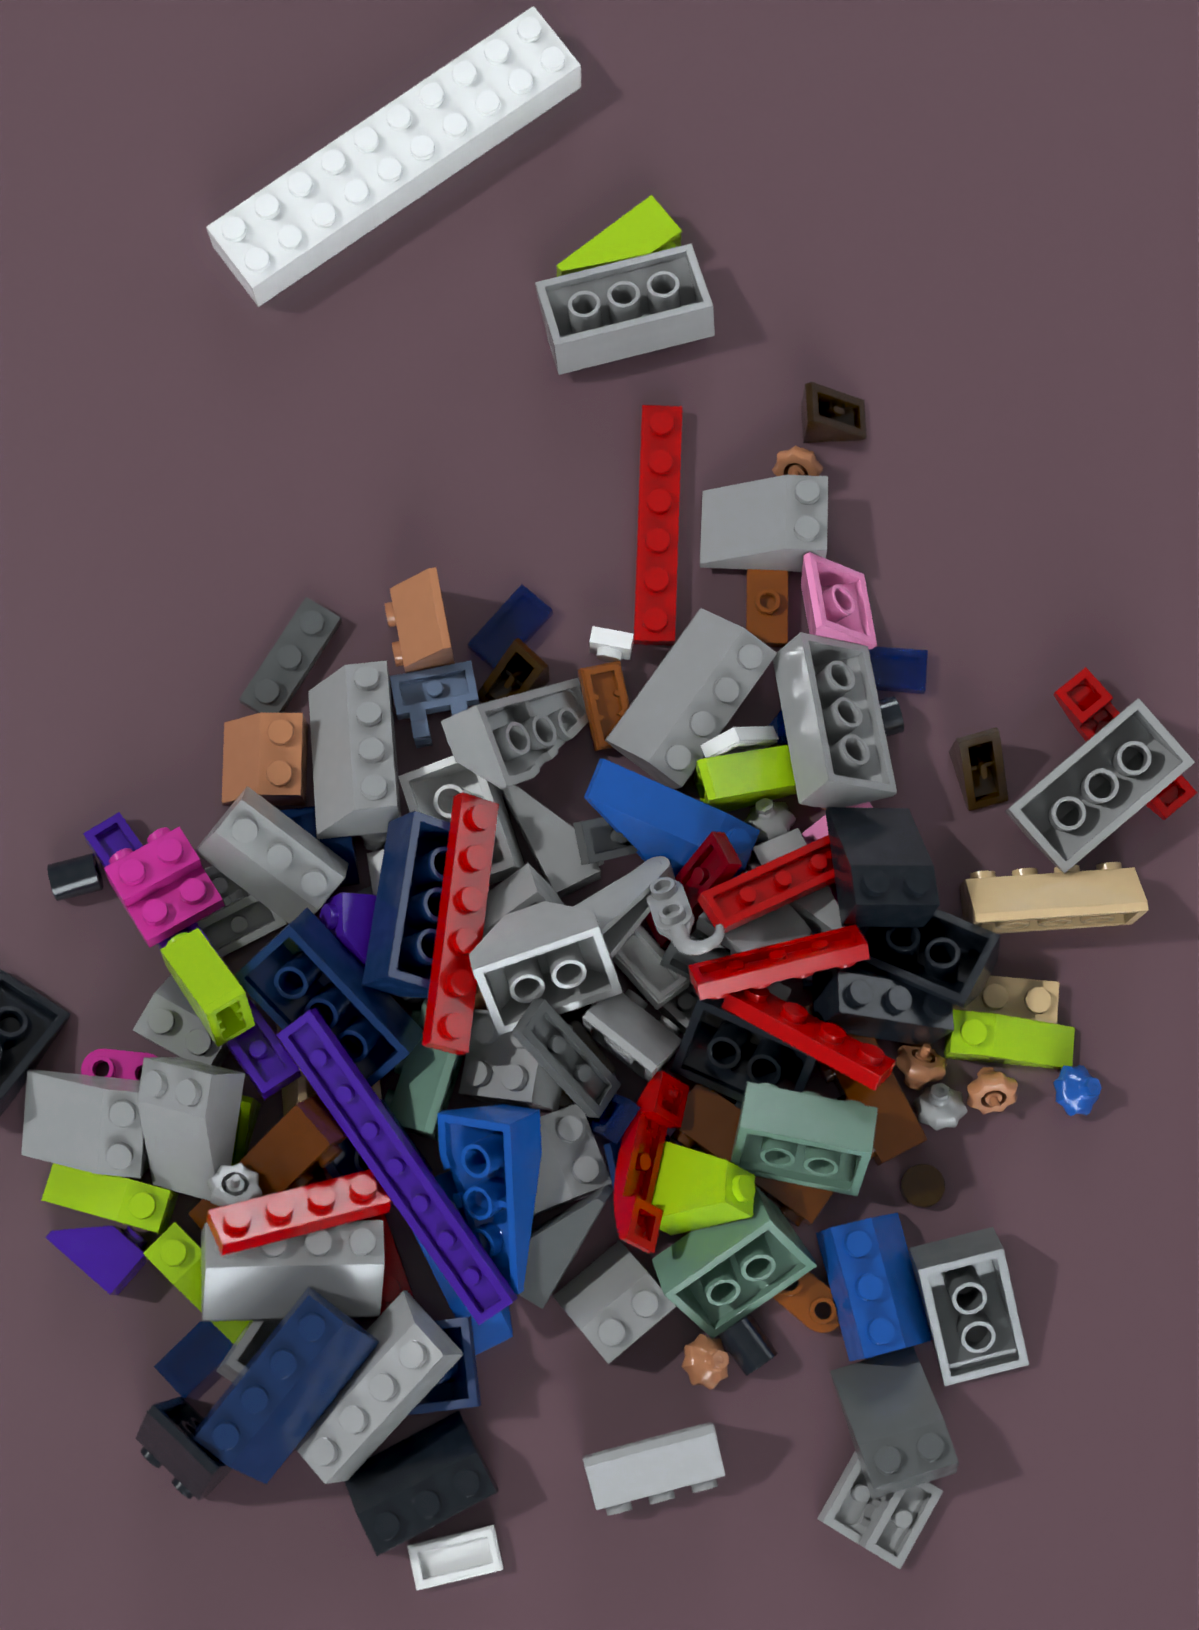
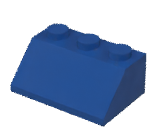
(873, 1286)

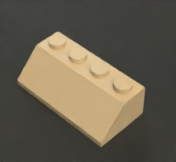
(1054, 899)

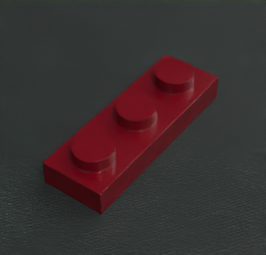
(708, 867)

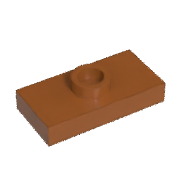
(767, 606)
(604, 699)

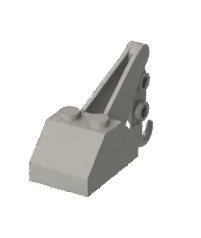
(569, 950)

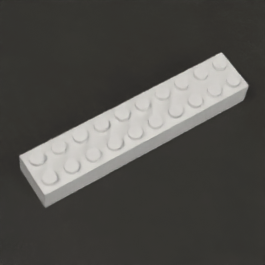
(395, 156)

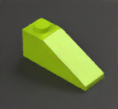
(635, 234)
(1009, 1040)
(111, 1198)
(180, 1262)

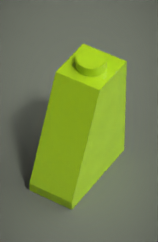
(745, 778)
(208, 986)
(700, 1190)

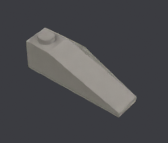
(517, 733)

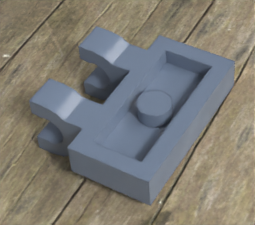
(431, 692)

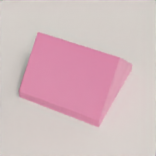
(836, 601)

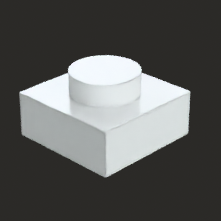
(610, 644)

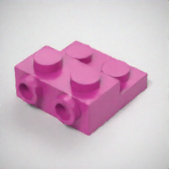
(163, 885)

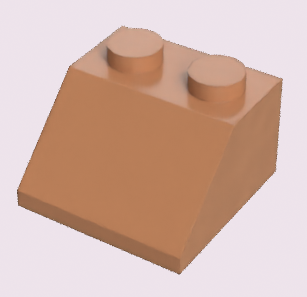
(420, 623)
(267, 756)

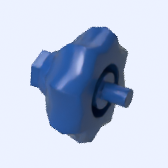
(1076, 1090)

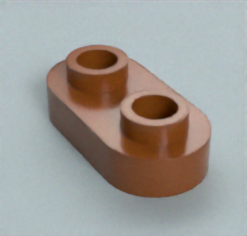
(802, 1303)

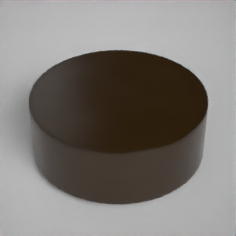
(922, 1185)

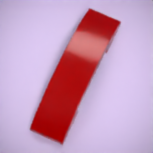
(1090, 709)
(640, 1158)

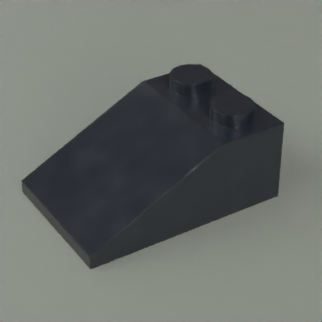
(881, 868)
(26, 1032)
(169, 1442)

